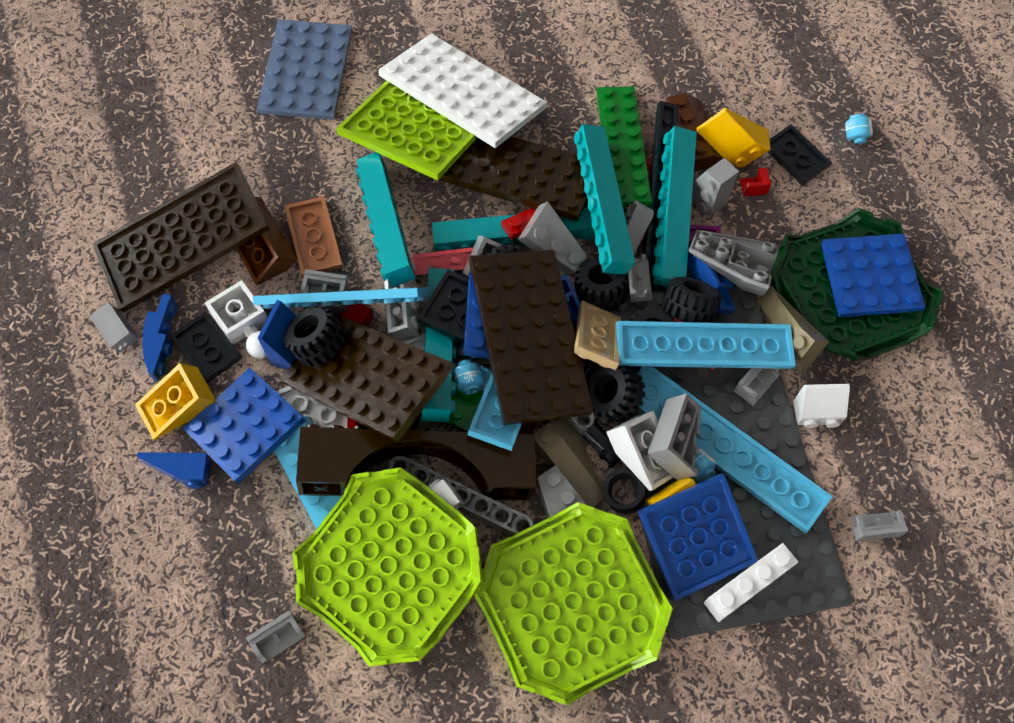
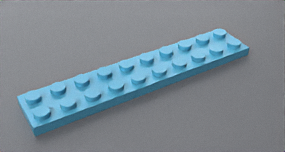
(743, 458)

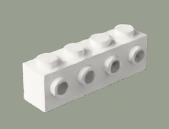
(403, 315)

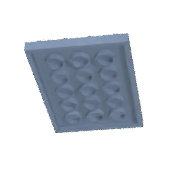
(305, 69)

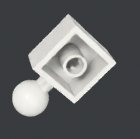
(239, 317)

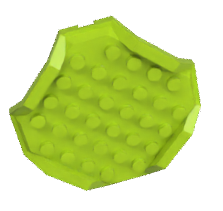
(389, 567)
(573, 603)

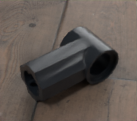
(599, 440)

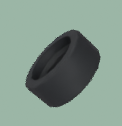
(607, 491)

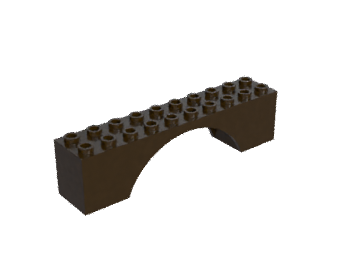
(334, 453)

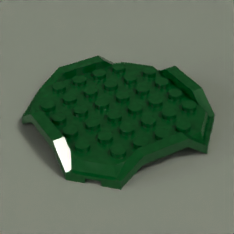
(804, 283)

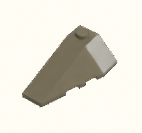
(806, 339)
(562, 446)

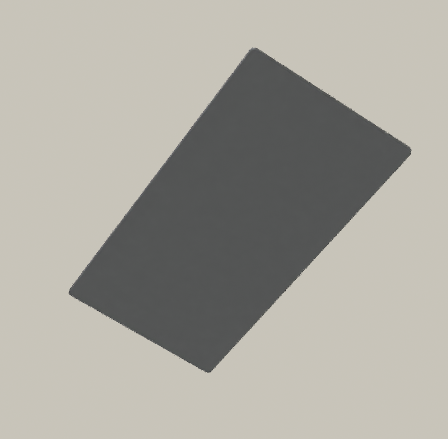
(818, 577)

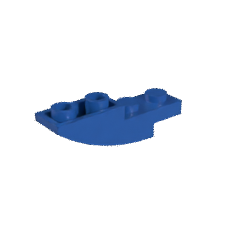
(705, 273)
(155, 340)

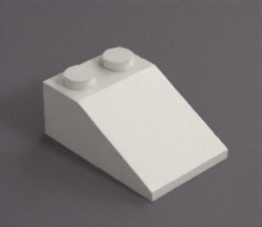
(631, 444)

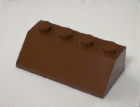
(690, 117)
(267, 253)

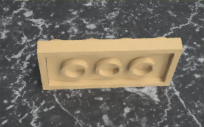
(597, 335)

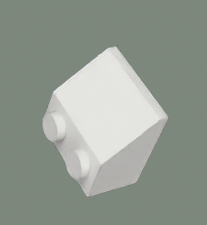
(822, 405)

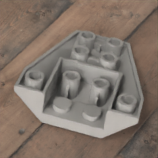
(737, 258)

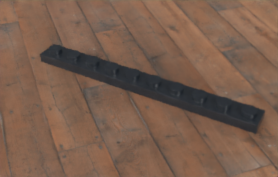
(665, 120)

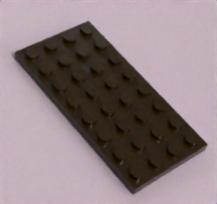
(522, 175)
(180, 237)
(529, 337)
(373, 379)

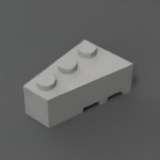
(714, 187)
(548, 232)
(675, 437)
(556, 492)

